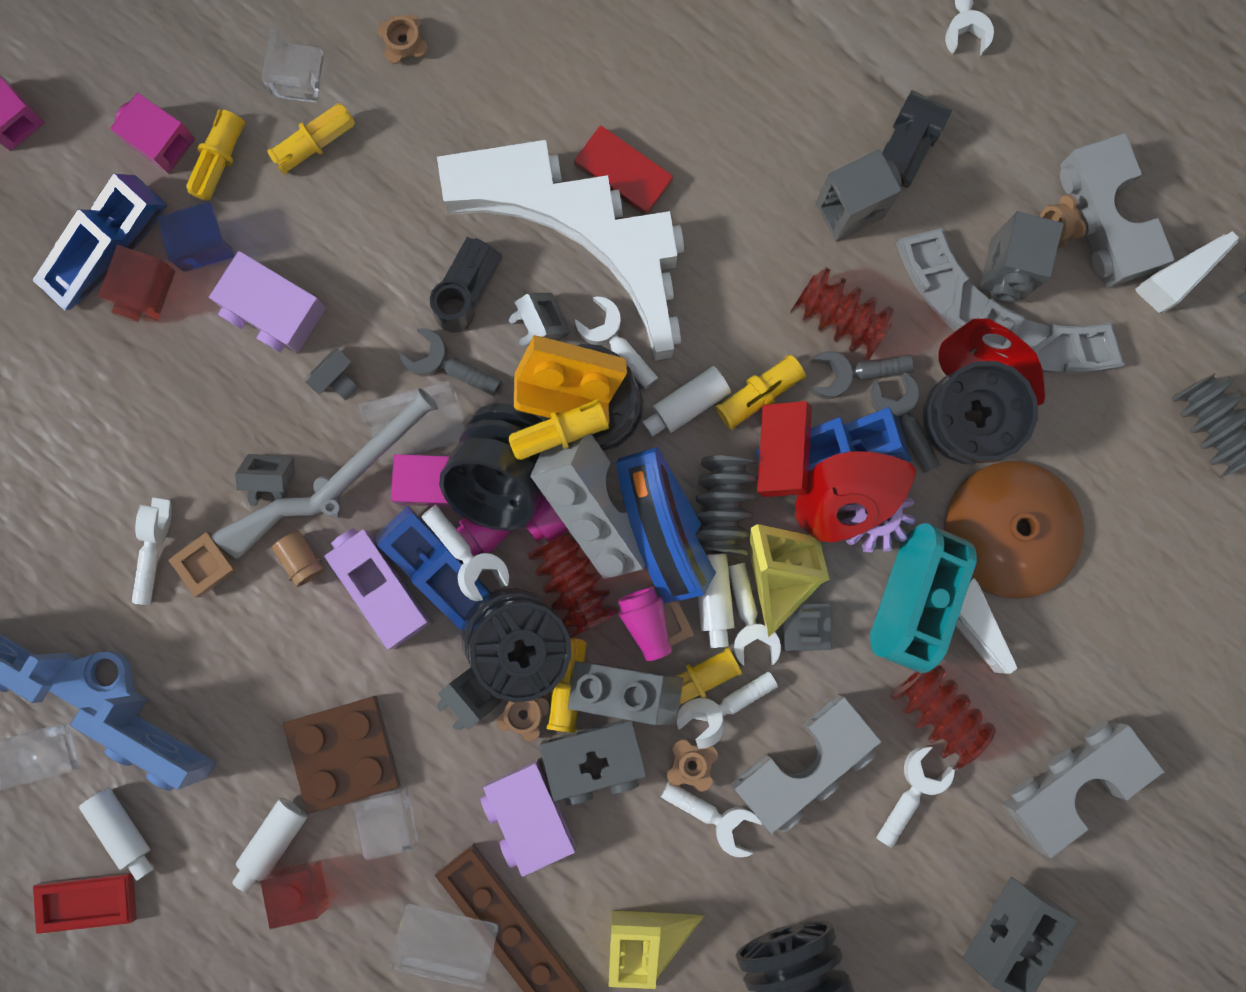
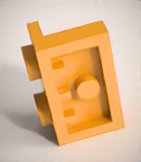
(565, 377)

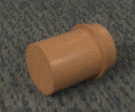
(298, 558)

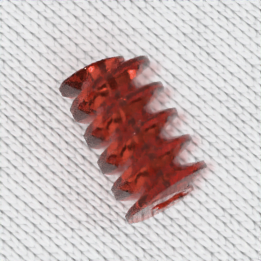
(844, 312)
(573, 584)
(946, 714)

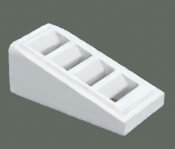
(1177, 280)
(982, 631)

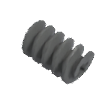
(1217, 418)
(724, 503)

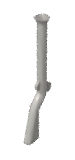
(245, 532)

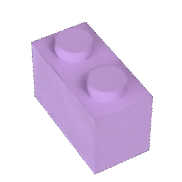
(268, 303)
(528, 818)

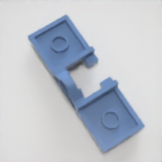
(105, 712)

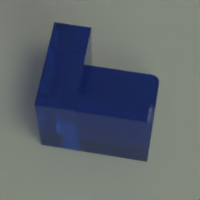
(194, 237)

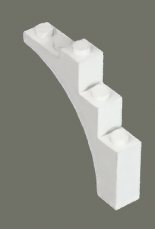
(520, 184)

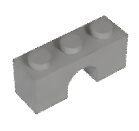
(1119, 247)
(577, 491)
(841, 744)
(1046, 805)

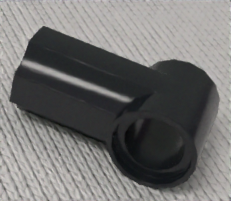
(915, 131)
(466, 282)

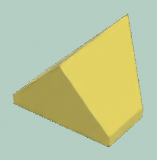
(785, 570)
(645, 945)

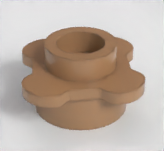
(400, 26)
(1070, 215)
(526, 727)
(682, 774)

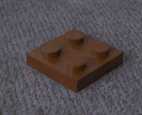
(341, 754)

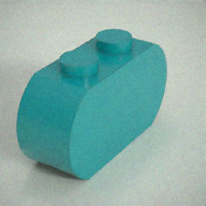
(923, 598)

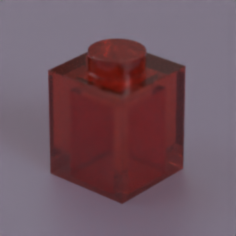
(136, 284)
(295, 894)

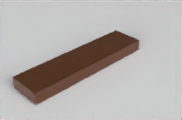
(519, 940)

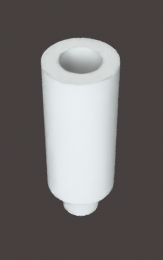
(687, 402)
(716, 604)
(117, 833)
(269, 843)

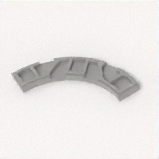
(958, 301)

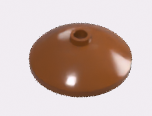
(987, 515)

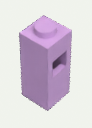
(377, 587)

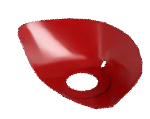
(957, 348)
(862, 478)

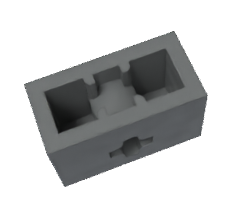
(859, 194)
(1020, 256)
(625, 693)
(567, 752)
(1019, 939)

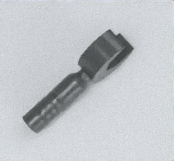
(458, 369)
(862, 370)
(909, 424)

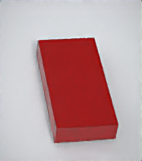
(636, 176)
(784, 449)
(84, 903)

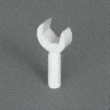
(971, 21)
(608, 333)
(152, 528)
(461, 550)
(748, 613)
(709, 711)
(911, 799)
(708, 814)

